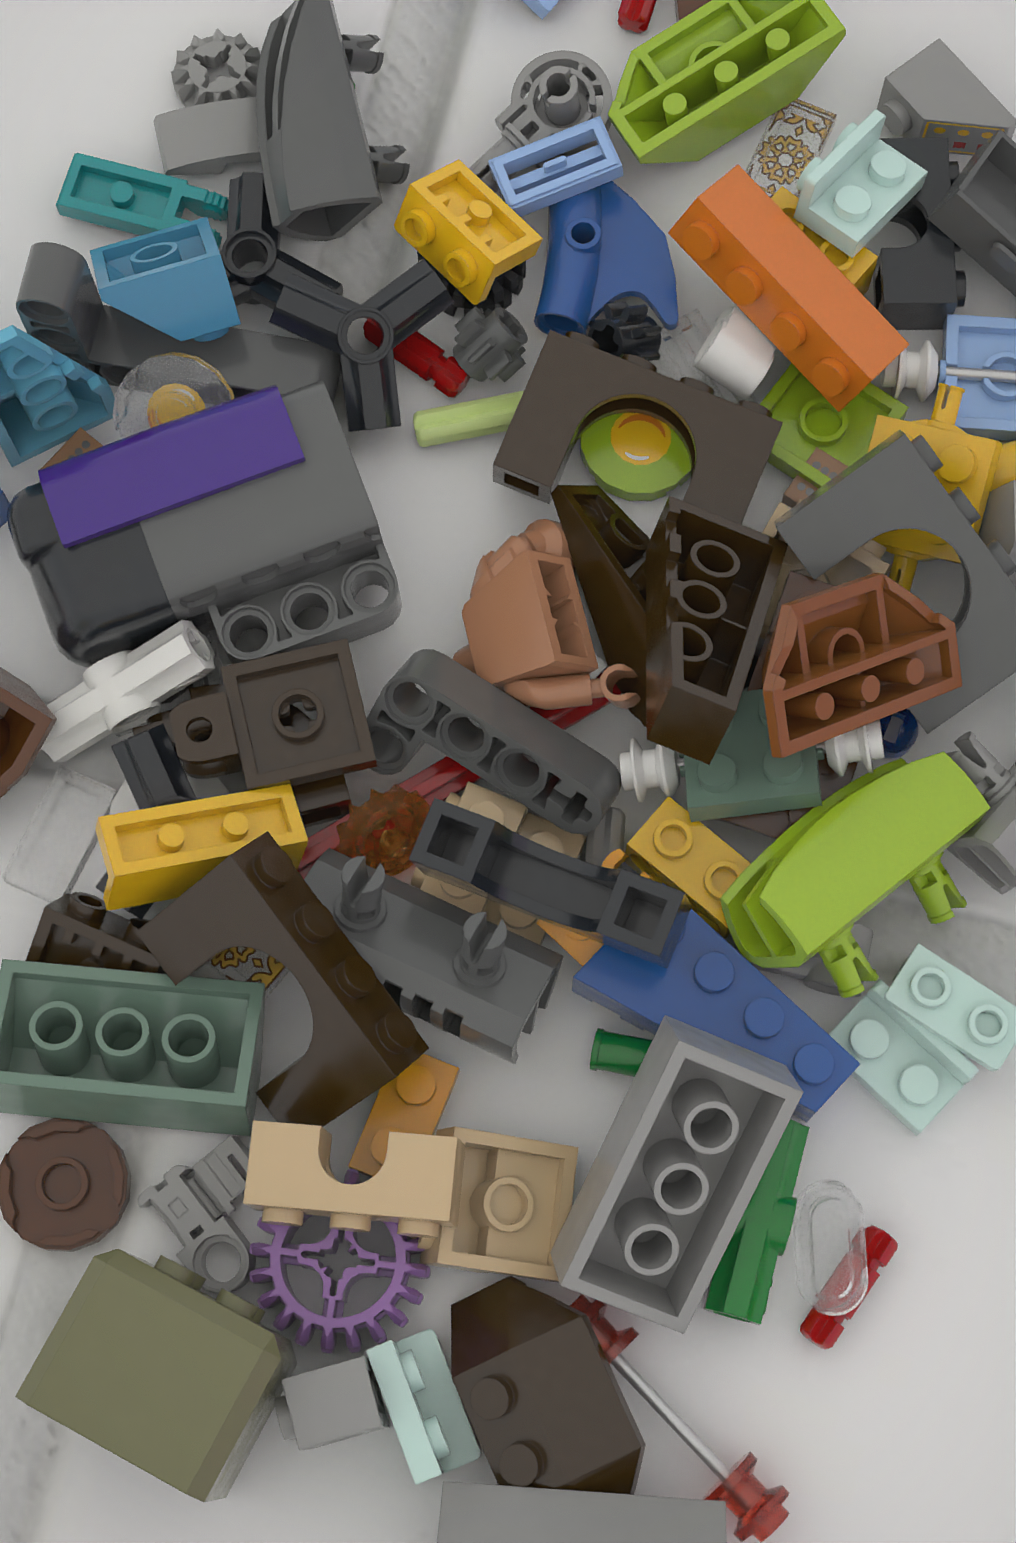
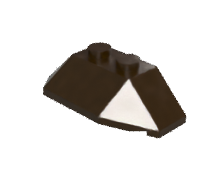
(542, 1392)

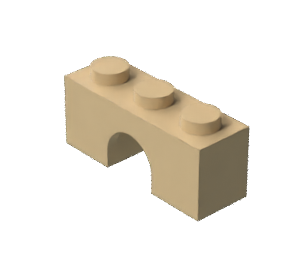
(294, 1178)

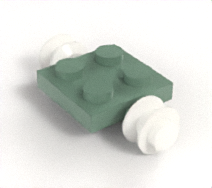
(743, 772)

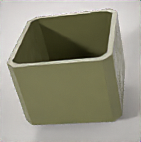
(161, 1372)

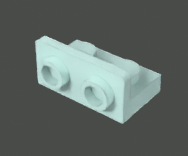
(856, 186)
(954, 1007)
(901, 1060)
(424, 1405)

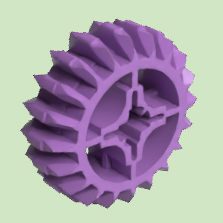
(332, 1320)

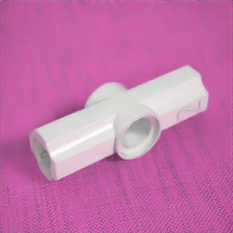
(127, 689)

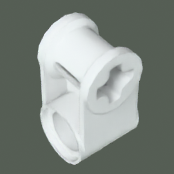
(735, 353)

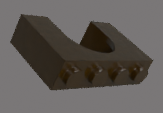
(581, 385)
(267, 906)

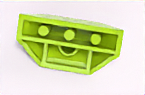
(720, 75)

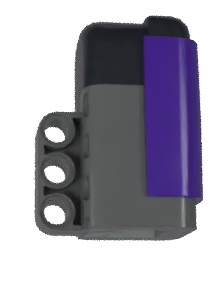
(210, 523)

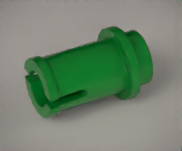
(618, 1052)

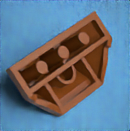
(853, 660)

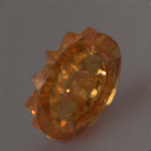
(394, 848)

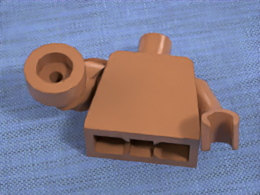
(531, 626)

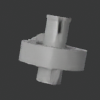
(565, 86)

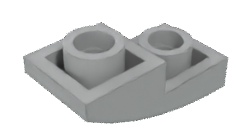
(208, 136)

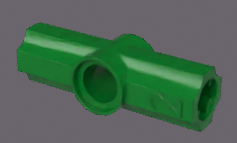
(748, 1264)

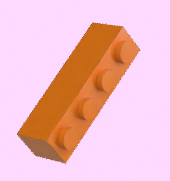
(787, 287)

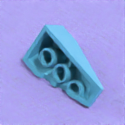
(45, 396)

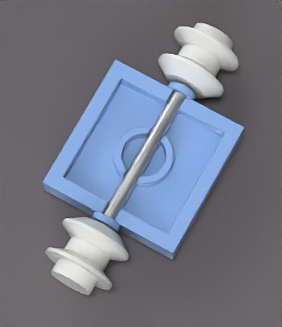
(975, 357)

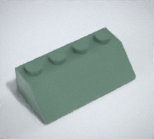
(130, 1047)

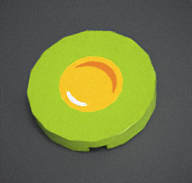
(635, 456)

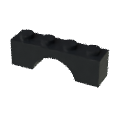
(559, 889)

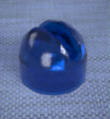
(906, 734)

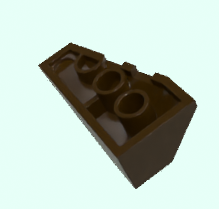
(612, 574)

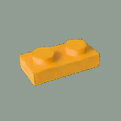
(405, 1105)

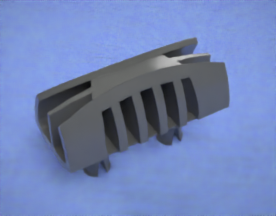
(438, 957)

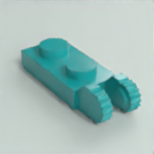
(133, 197)

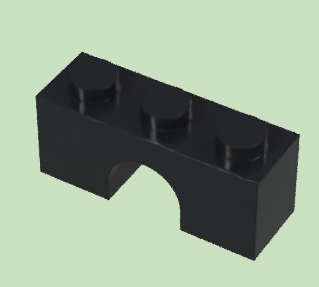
(920, 282)

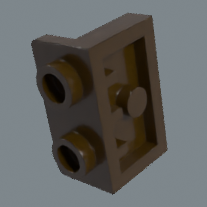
(86, 934)

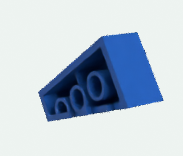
(722, 995)

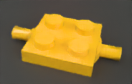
(967, 464)

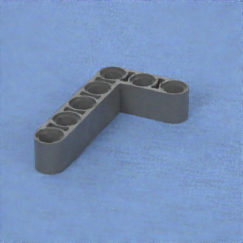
(67, 313)

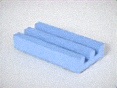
(560, 176)

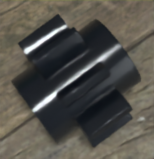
(627, 331)

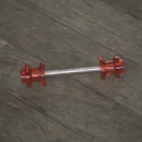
(754, 1505)

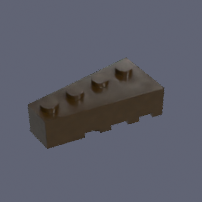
(703, 622)

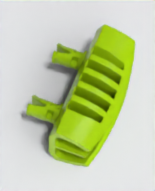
(848, 859)

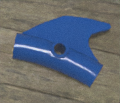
(599, 253)

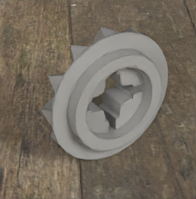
(192, 78)

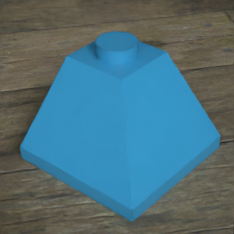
(169, 281)

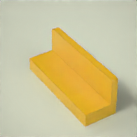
(170, 847)

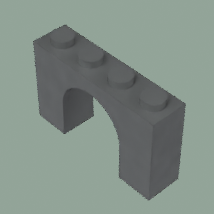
(898, 490)

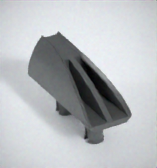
(311, 128)

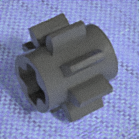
(490, 344)

